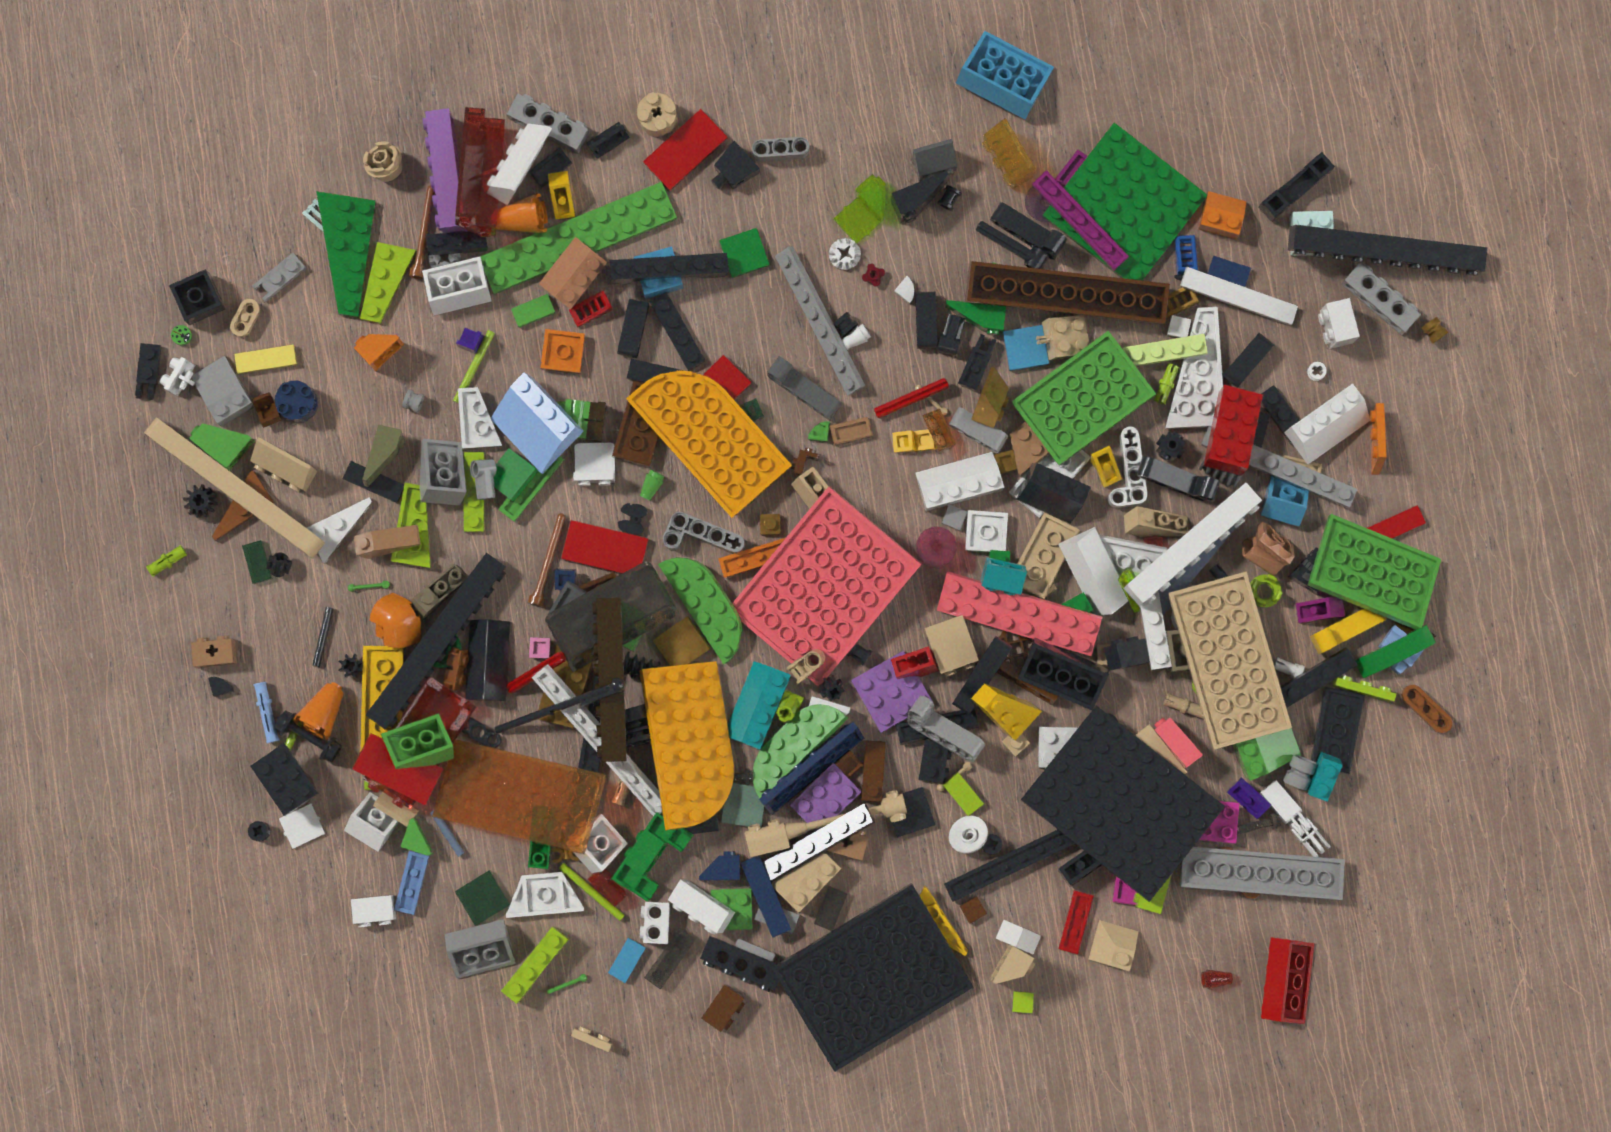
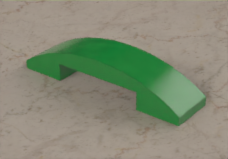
(1395, 651)

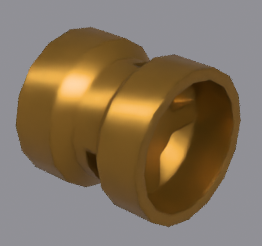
(1434, 330)

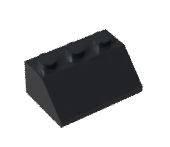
(1053, 492)

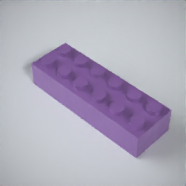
(444, 166)

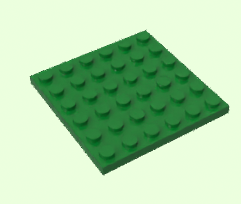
(1132, 199)

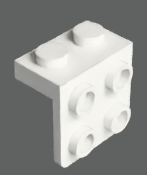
(594, 464)

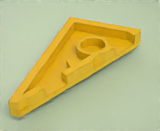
(942, 922)

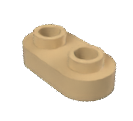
(245, 318)

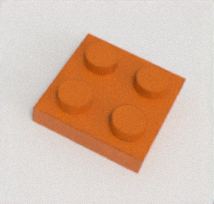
(562, 351)

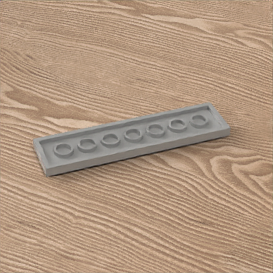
(1263, 873)

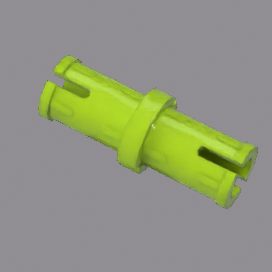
(1166, 384)
(166, 560)

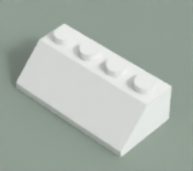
(518, 162)
(1329, 424)
(959, 481)

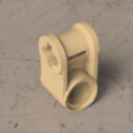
(804, 667)

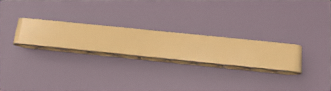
(234, 488)

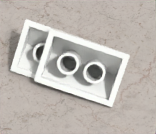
(1094, 571)

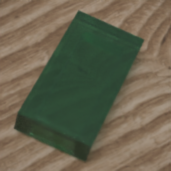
(256, 562)

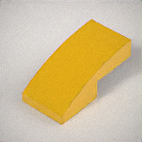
(913, 441)

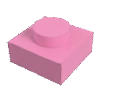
(539, 648)

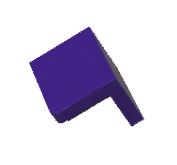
(470, 340)

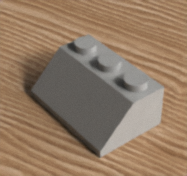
(479, 949)

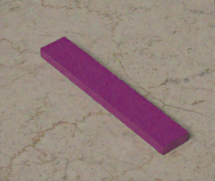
(1080, 220)

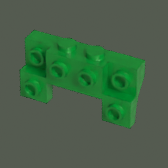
(645, 853)

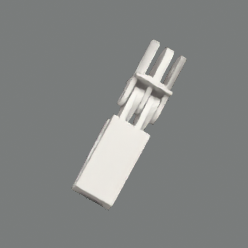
(1288, 810)

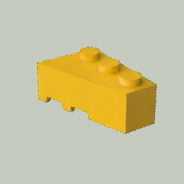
(1006, 710)

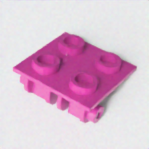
(1225, 825)

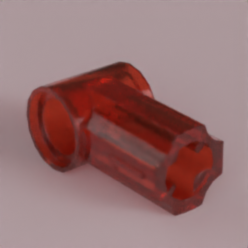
(609, 888)

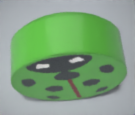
(181, 335)

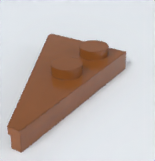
(236, 514)

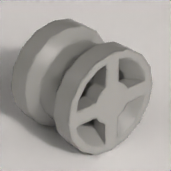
(413, 401)

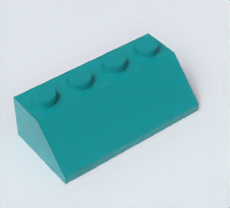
(757, 705)

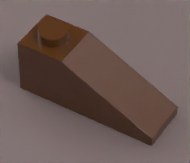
(873, 771)

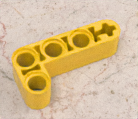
(1345, 629)

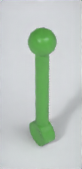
(385, 584)
(582, 978)

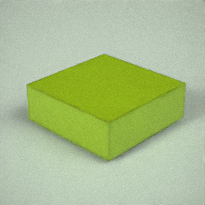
(1022, 1002)

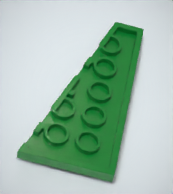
(347, 238)

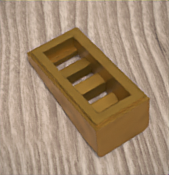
(1195, 300)

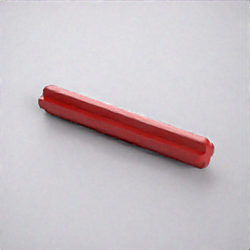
(911, 398)
(526, 678)

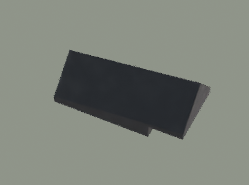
(488, 660)

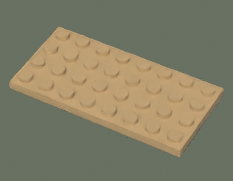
(1229, 660)

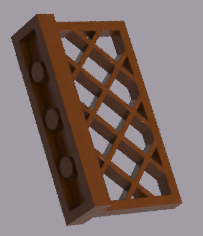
(1012, 673)

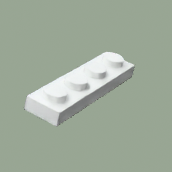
(1155, 634)

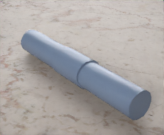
(449, 836)

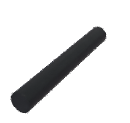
(322, 636)

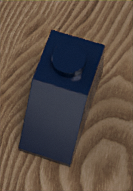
(723, 868)

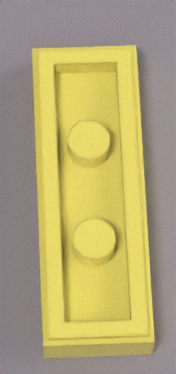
(265, 359)

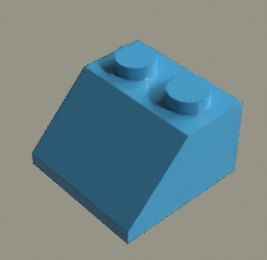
(1284, 502)

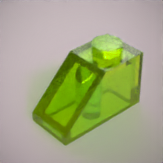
(872, 195)

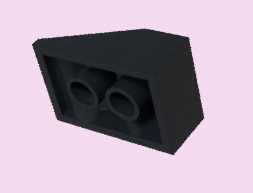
(913, 199)

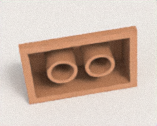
(572, 273)

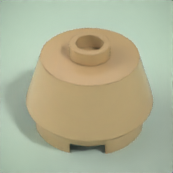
(383, 161)

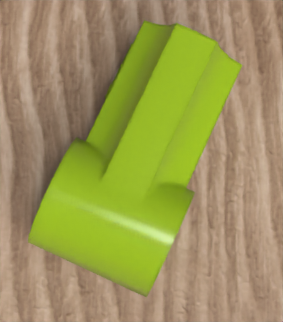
(789, 705)

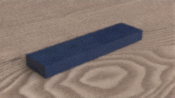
(765, 896)

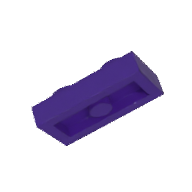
(1249, 798)

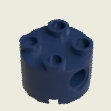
(296, 401)

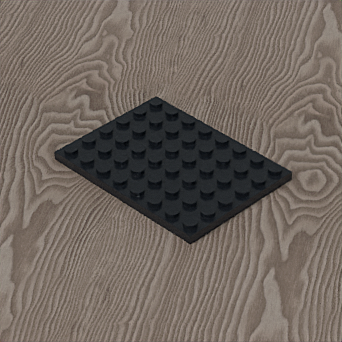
(1122, 803)
(872, 977)

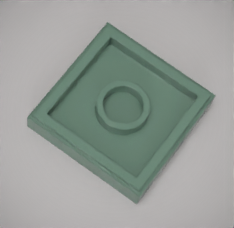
(743, 806)

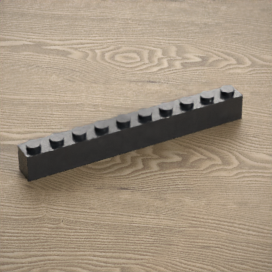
(1387, 249)
(435, 641)

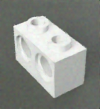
(661, 923)

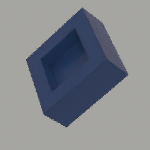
(563, 576)

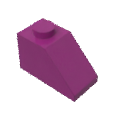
(1320, 609)

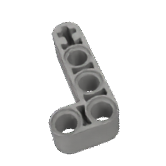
(705, 536)
(943, 731)

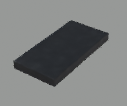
(1338, 726)

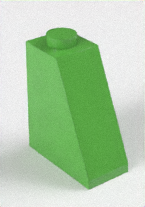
(221, 444)

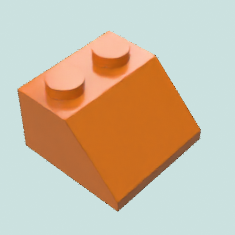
(1222, 215)
(378, 348)

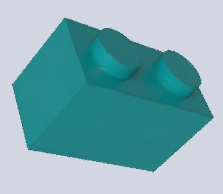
(1003, 576)
(1324, 776)

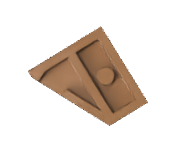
(1026, 448)

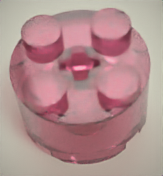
(945, 554)

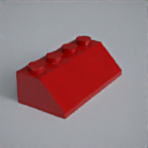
(1287, 980)

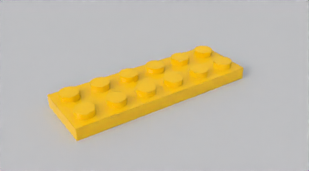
(378, 669)

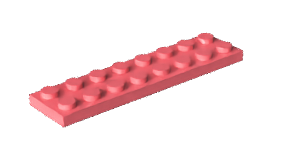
(1020, 614)

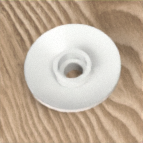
(963, 829)

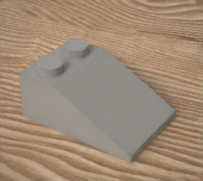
(222, 391)
(442, 472)

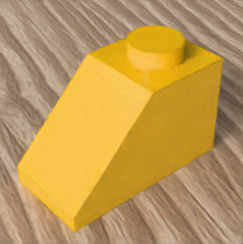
(561, 195)

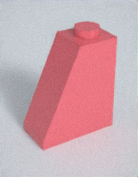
(1177, 742)

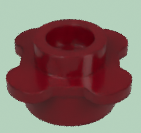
(867, 277)

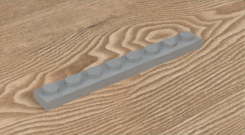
(820, 320)
(1298, 475)

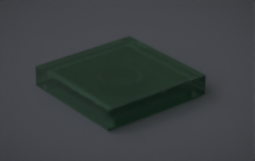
(482, 898)

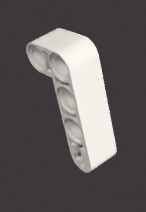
(1129, 466)

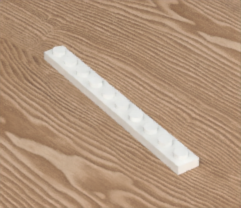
(586, 725)

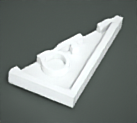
(336, 527)

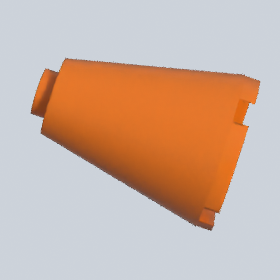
(523, 215)
(321, 711)

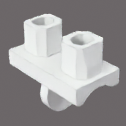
(180, 376)

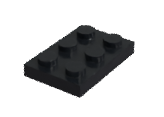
(284, 779)

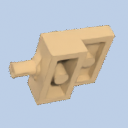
(1064, 336)

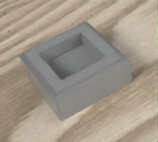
(954, 517)

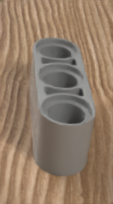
(771, 144)
(986, 436)

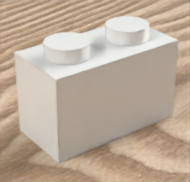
(373, 909)

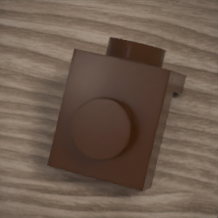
(266, 409)
(799, 463)

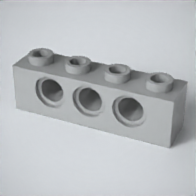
(572, 141)
(1383, 309)

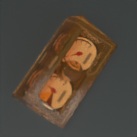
(939, 430)

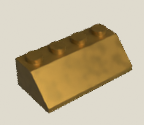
(577, 683)

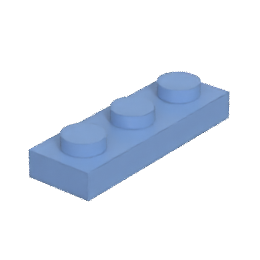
(411, 882)

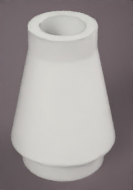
(856, 337)

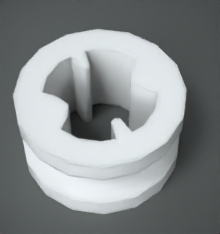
(1316, 377)

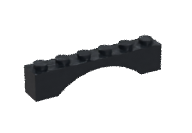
(639, 269)

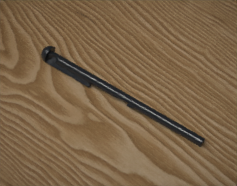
(615, 687)

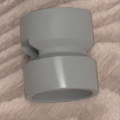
(1300, 772)

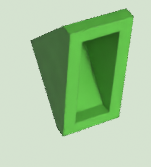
(415, 839)

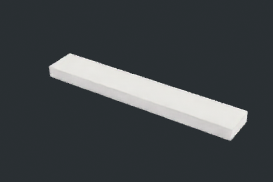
(1238, 296)

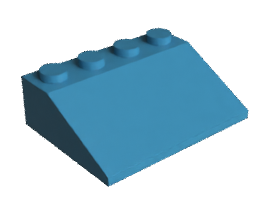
(1004, 75)

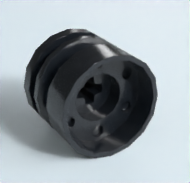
(636, 726)

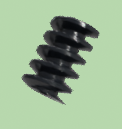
(633, 666)

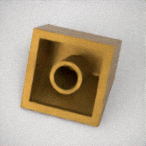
(991, 400)

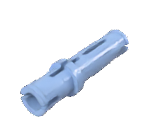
(264, 704)

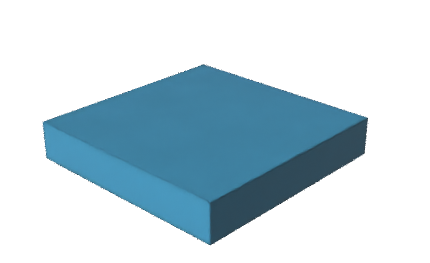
(1023, 350)

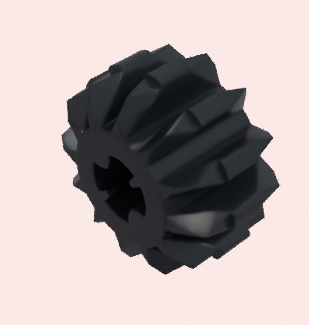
(205, 494)

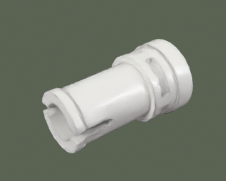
(1288, 668)

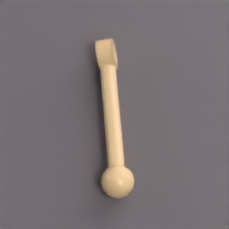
(944, 411)
(966, 767)

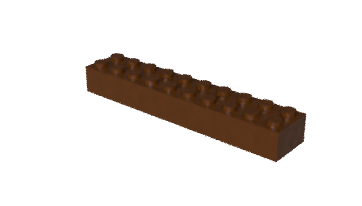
(1067, 292)

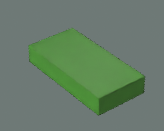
(533, 310)

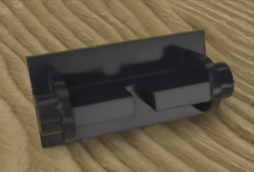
(608, 140)

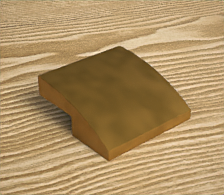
(682, 643)

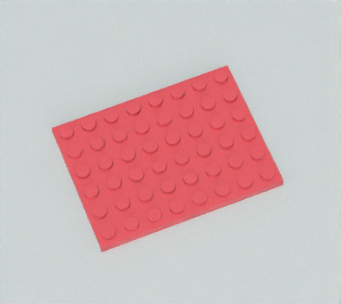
(825, 584)

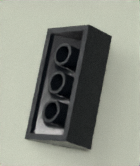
(1063, 673)

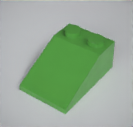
(419, 743)
(1266, 753)

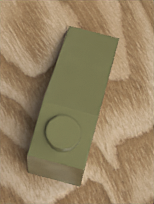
(383, 451)

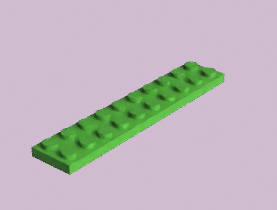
(596, 229)

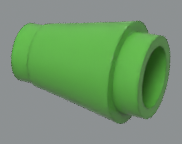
(651, 484)

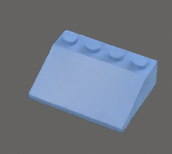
(535, 422)

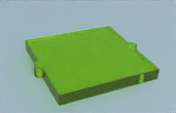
(856, 220)

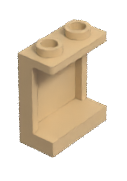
(951, 645)

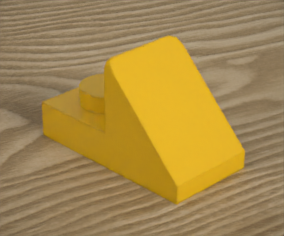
(1106, 466)

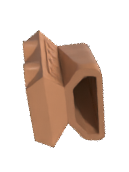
(1268, 549)

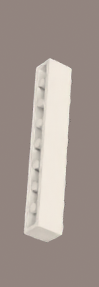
(1192, 544)

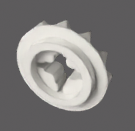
(846, 262)

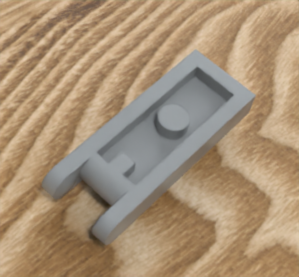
(280, 276)

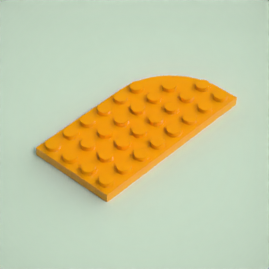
(710, 436)
(688, 741)

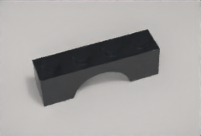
(1296, 187)

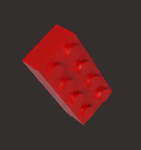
(1233, 430)

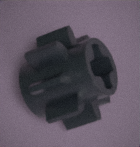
(279, 564)
(345, 664)
(831, 688)

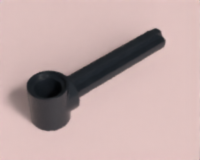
(1033, 258)

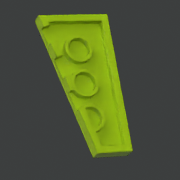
(386, 273)
(414, 513)

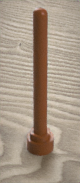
(416, 270)
(537, 597)

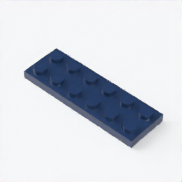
(812, 768)

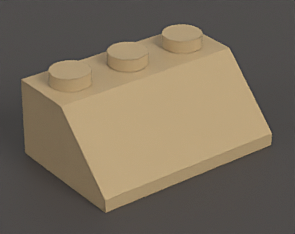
(282, 465)
(806, 881)
(1012, 965)

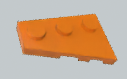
(1378, 438)

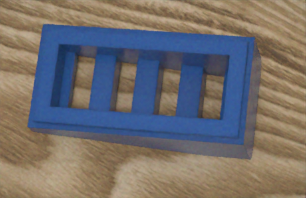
(1181, 266)

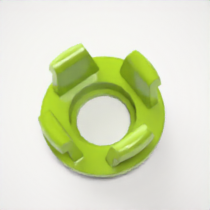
(1272, 582)

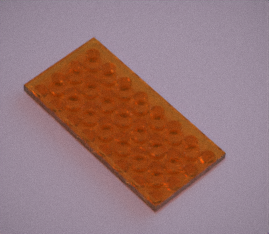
(519, 796)

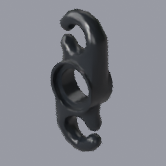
(487, 733)

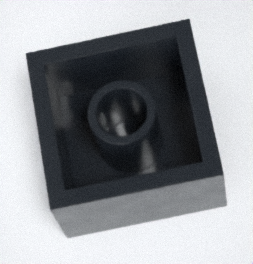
(197, 297)

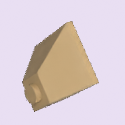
(1114, 945)

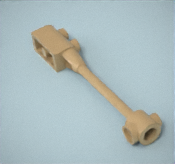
(777, 834)

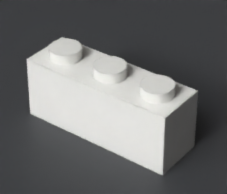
(701, 906)

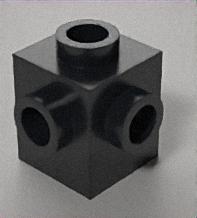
(1165, 451)

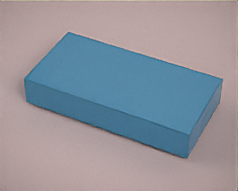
(626, 960)

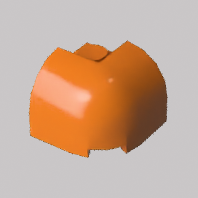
(396, 621)

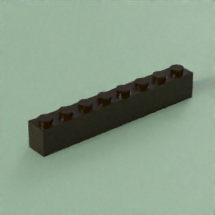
(609, 666)

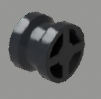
(845, 324)
(262, 832)
(989, 845)

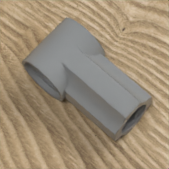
(483, 472)

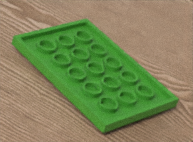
(1083, 398)
(1374, 572)

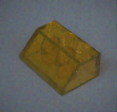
(1008, 154)

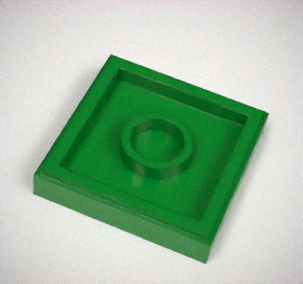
(744, 252)
(513, 474)

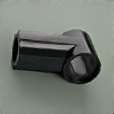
(950, 339)

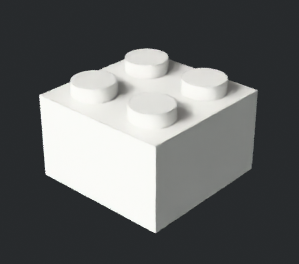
(1338, 323)

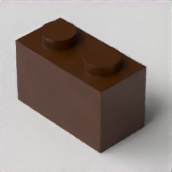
(723, 1008)

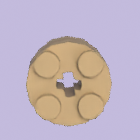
(661, 124)

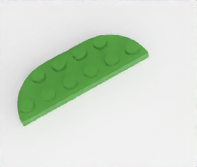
(706, 604)
(794, 744)

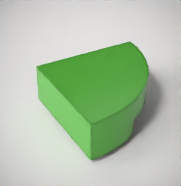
(820, 432)

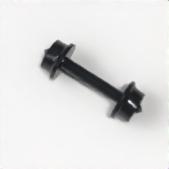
(330, 749)

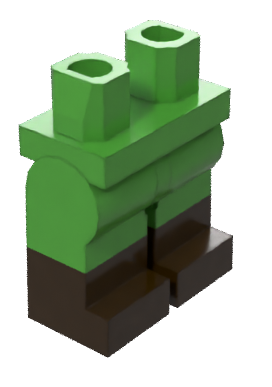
(582, 413)

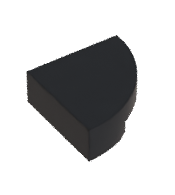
(219, 686)

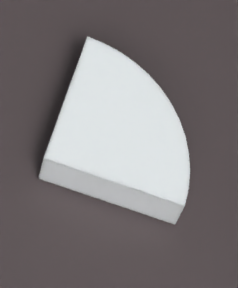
(905, 290)

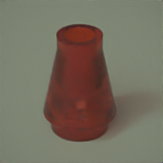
(1213, 979)

